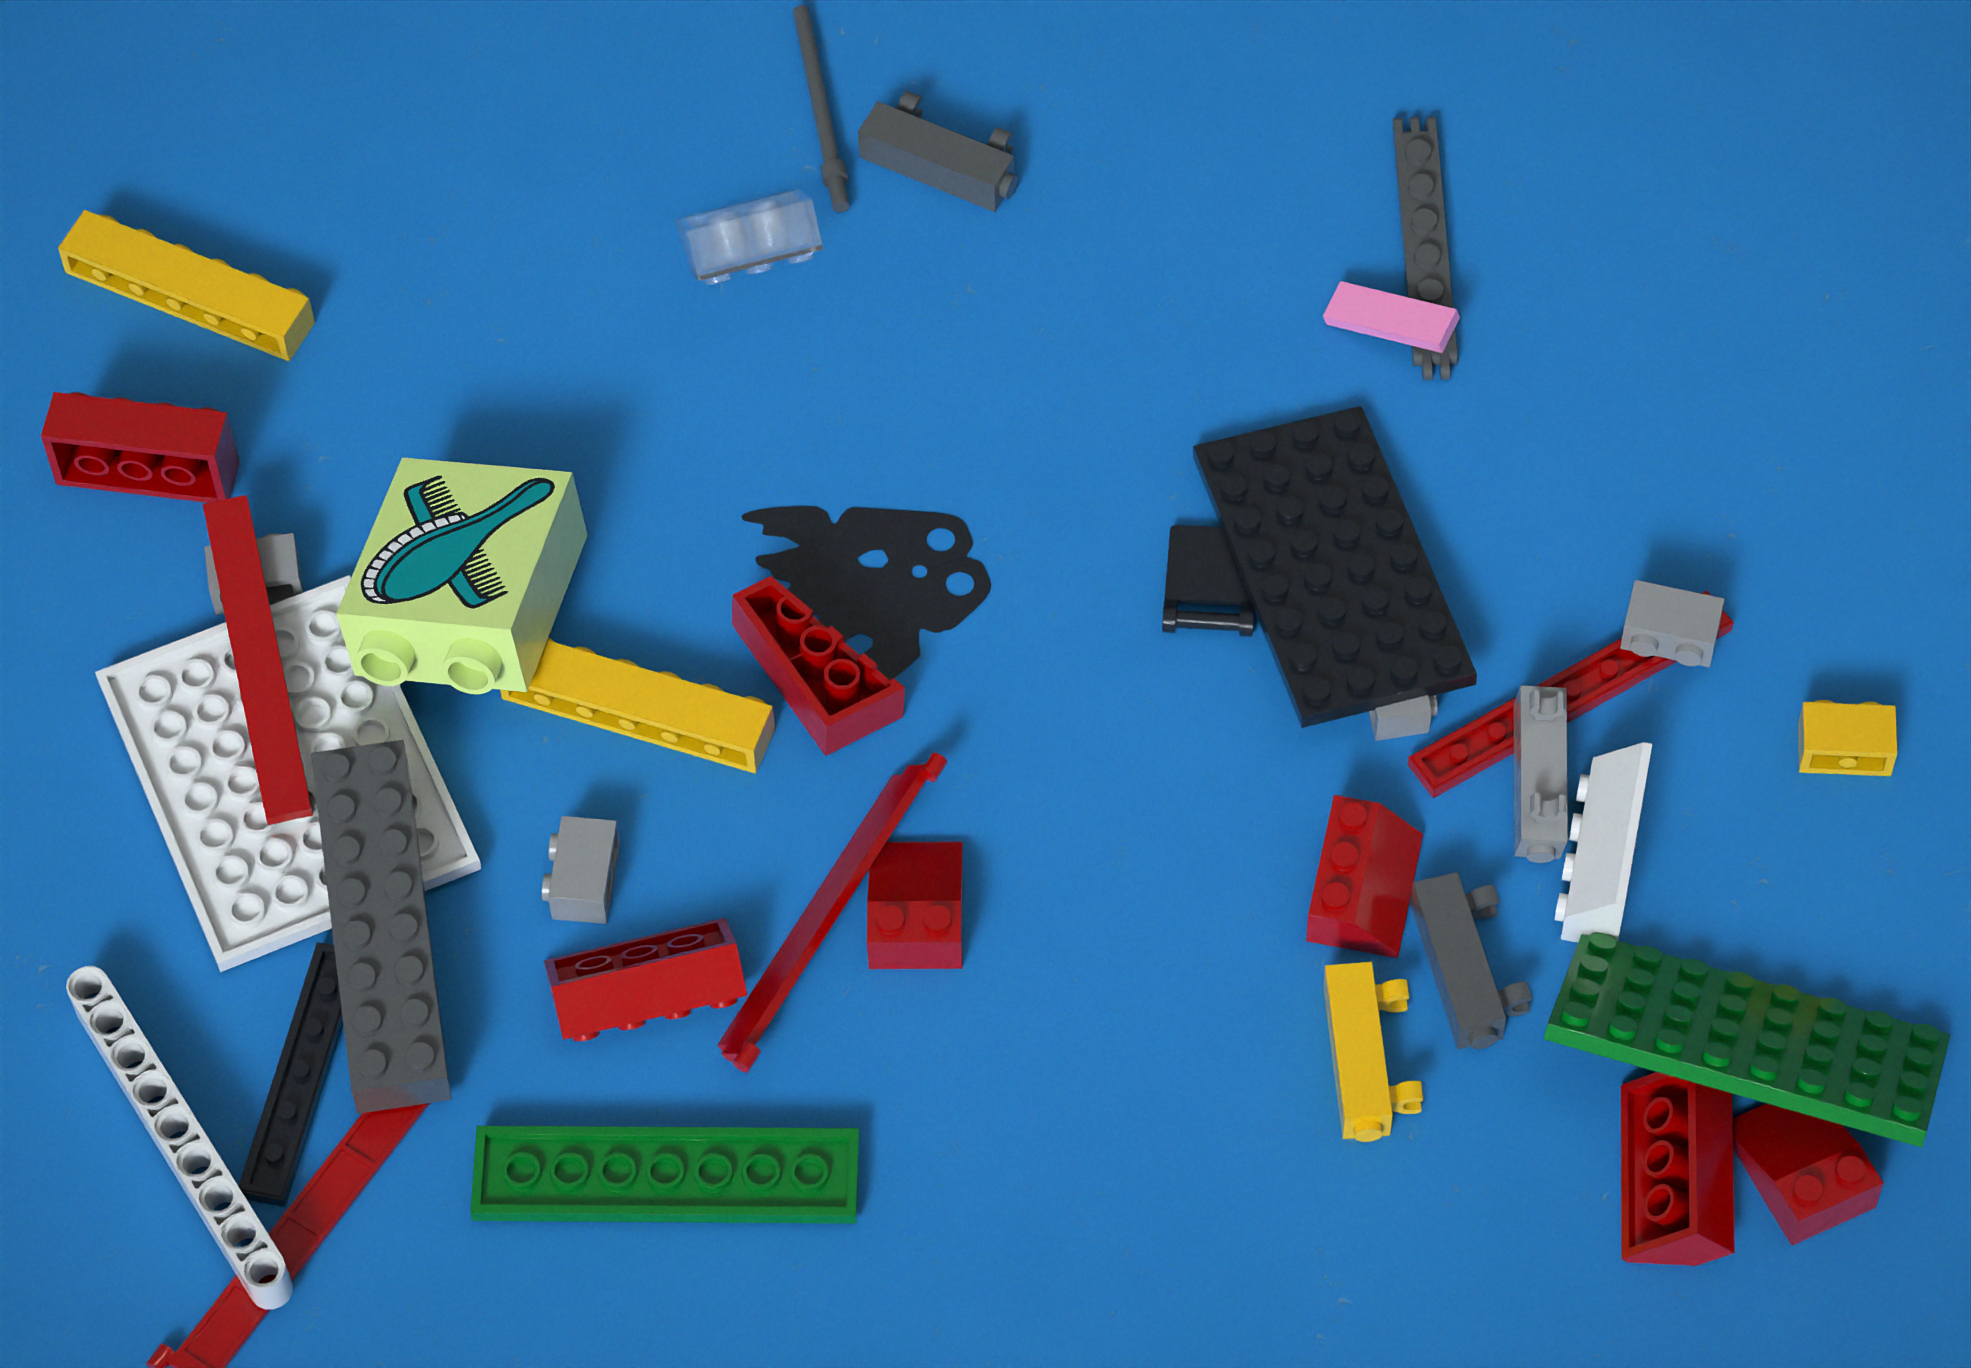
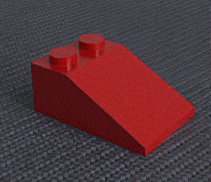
(916, 906)
(1805, 1169)

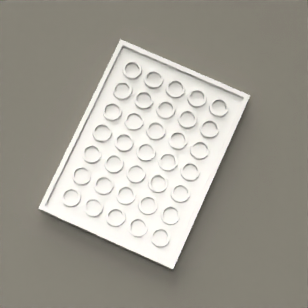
(194, 757)

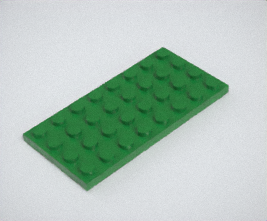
(1750, 1037)

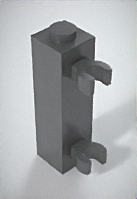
(937, 155)
(1459, 962)

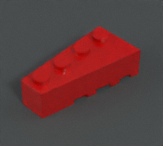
(816, 672)

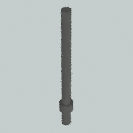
(833, 169)

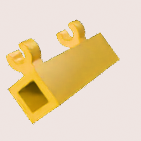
(1358, 1050)

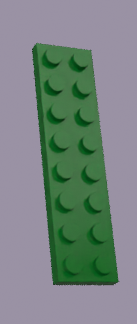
(665, 1174)

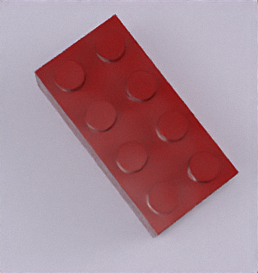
(140, 447)

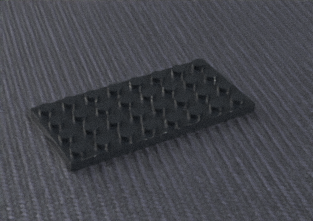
(1333, 566)

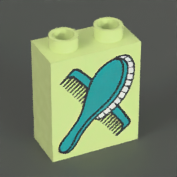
(462, 575)

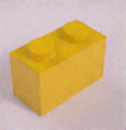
(1847, 738)

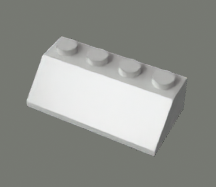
(1605, 843)

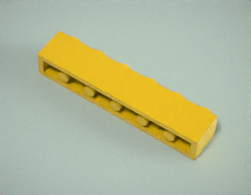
(187, 284)
(649, 706)

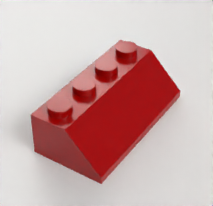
(645, 979)
(1676, 1172)

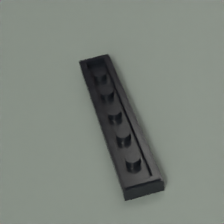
(296, 1084)

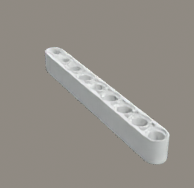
(183, 1153)

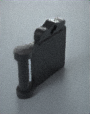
(1204, 573)

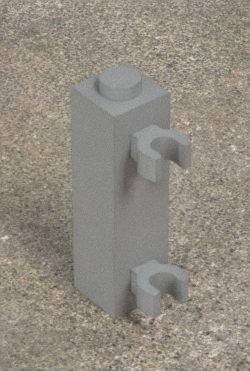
(1540, 773)

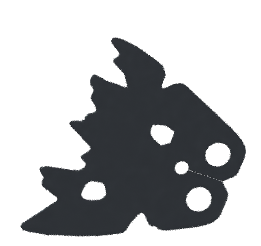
(874, 601)

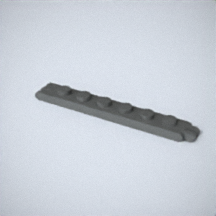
(1423, 230)

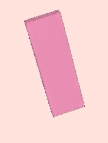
(1391, 317)

